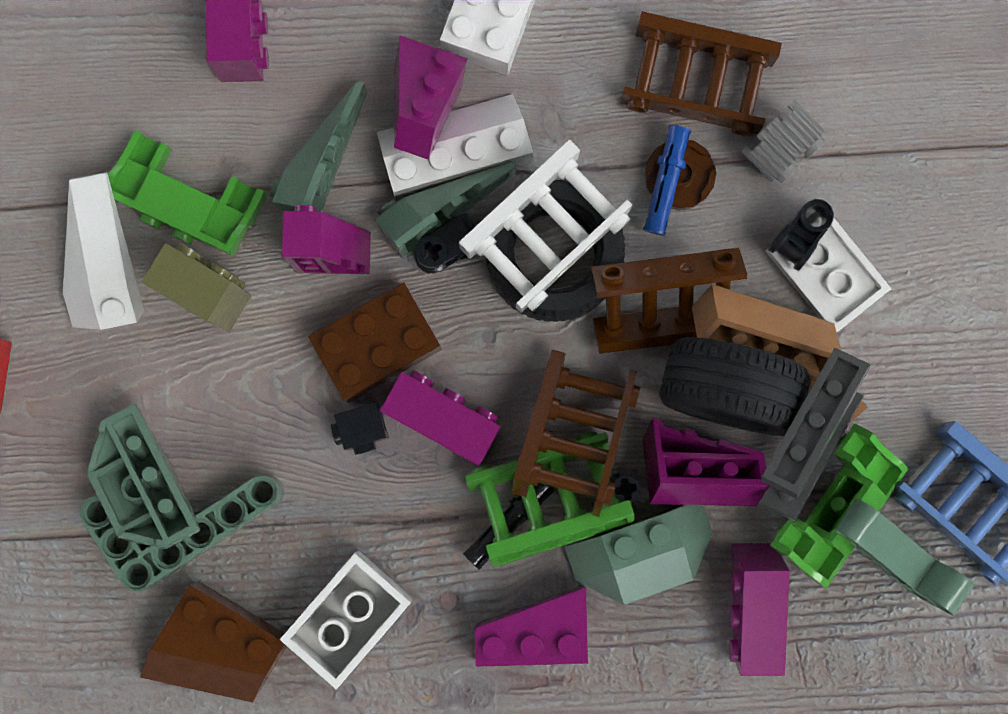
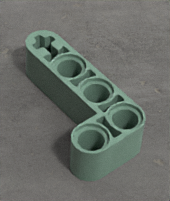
(903, 558)

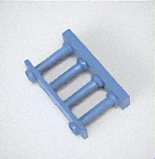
(983, 467)

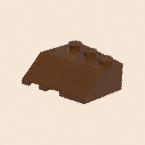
(214, 647)

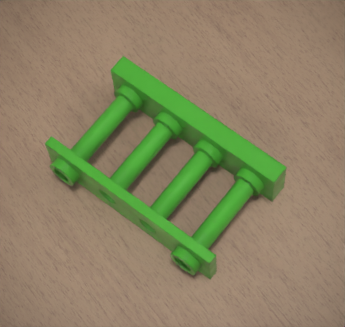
(541, 534)

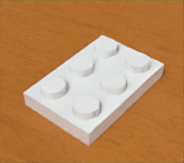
(836, 278)

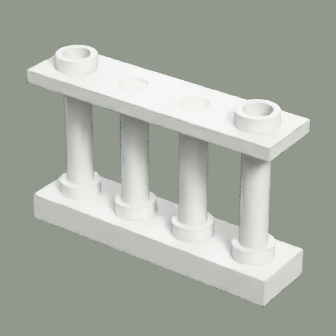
(509, 216)

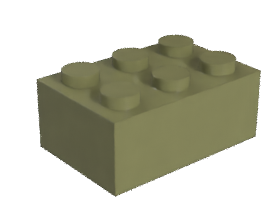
(198, 285)

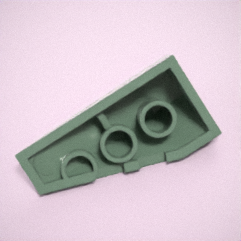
(314, 167)
(430, 209)

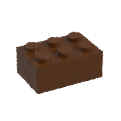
(375, 343)

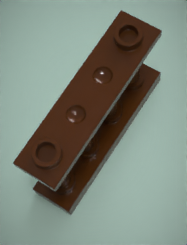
(724, 47)
(662, 326)
(541, 440)

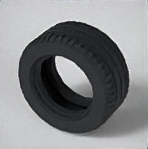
(566, 302)
(734, 385)

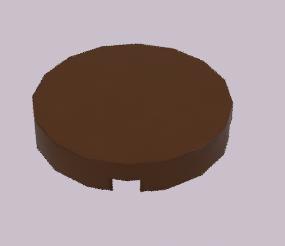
(694, 181)

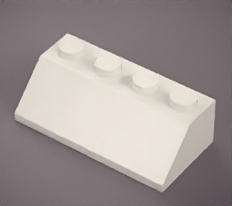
(469, 143)

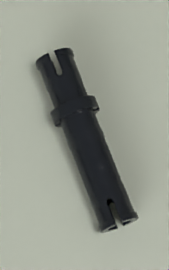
(514, 515)

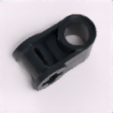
(798, 237)
(446, 242)

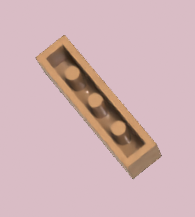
(765, 326)

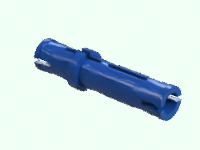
(667, 179)

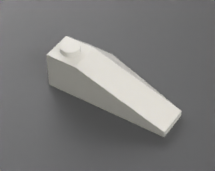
(97, 264)

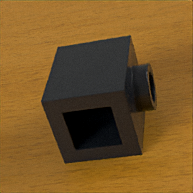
(360, 428)

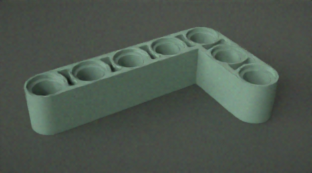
(190, 548)

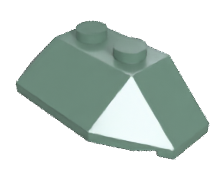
(138, 483)
(643, 556)

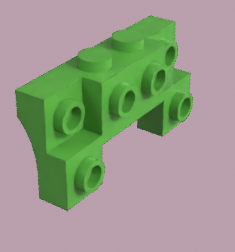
(166, 201)
(867, 475)

